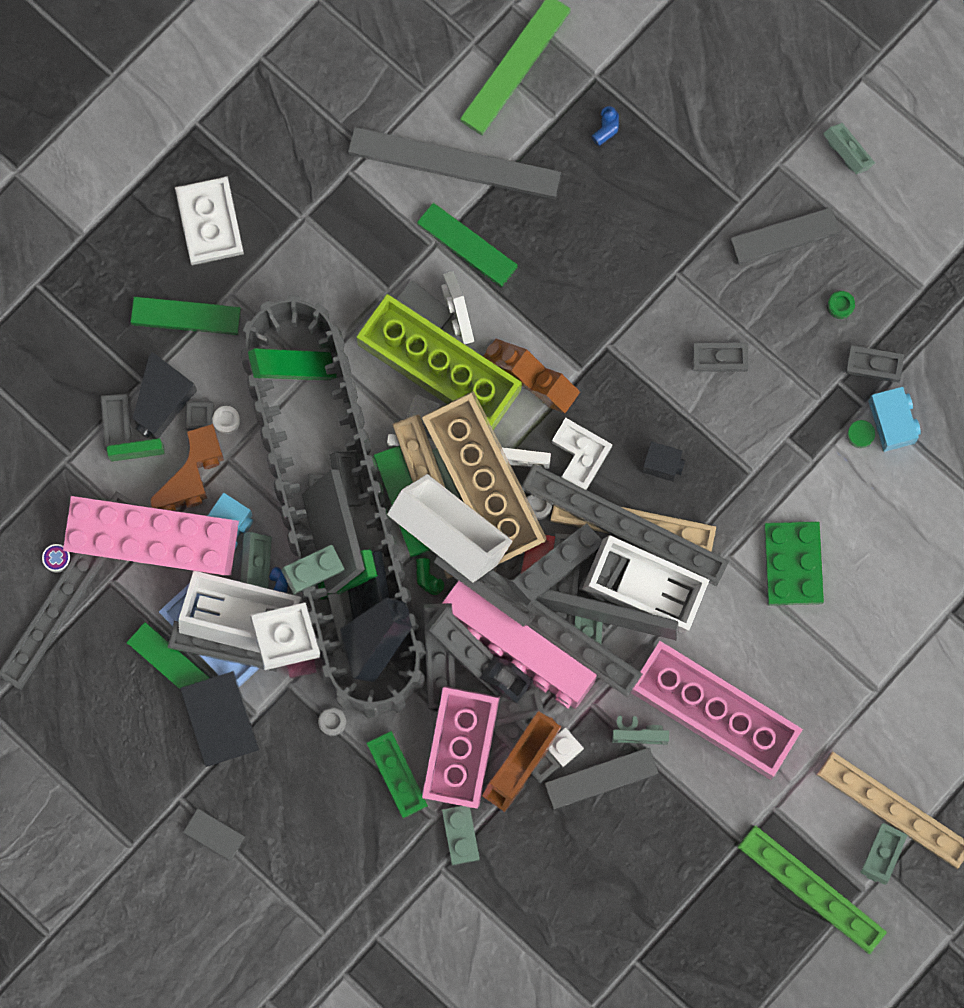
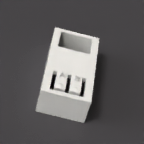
(449, 527)
(646, 581)
(239, 603)

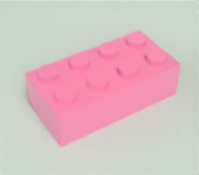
(461, 747)

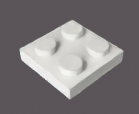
(285, 636)

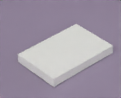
(209, 220)

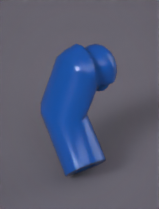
(609, 128)
(281, 582)

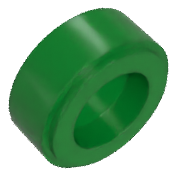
(841, 304)
(861, 434)

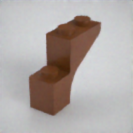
(544, 383)
(187, 485)
(522, 761)

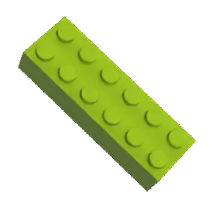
(436, 359)

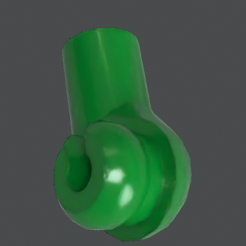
(426, 579)

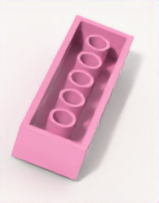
(151, 535)
(522, 646)
(716, 710)

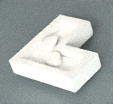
(456, 303)
(587, 449)

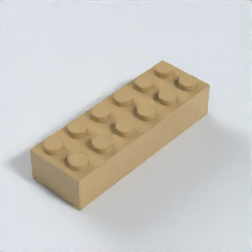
(483, 471)

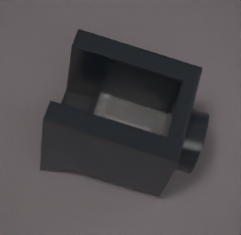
(506, 679)

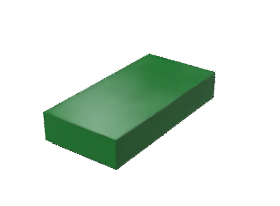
(135, 450)

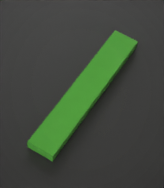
(515, 65)
(812, 889)

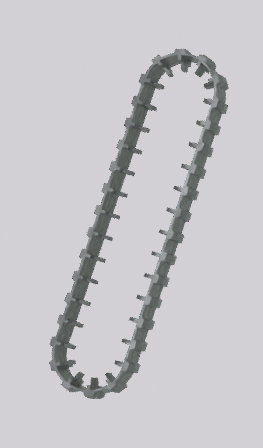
(270, 317)

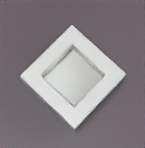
(565, 747)

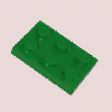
(793, 563)

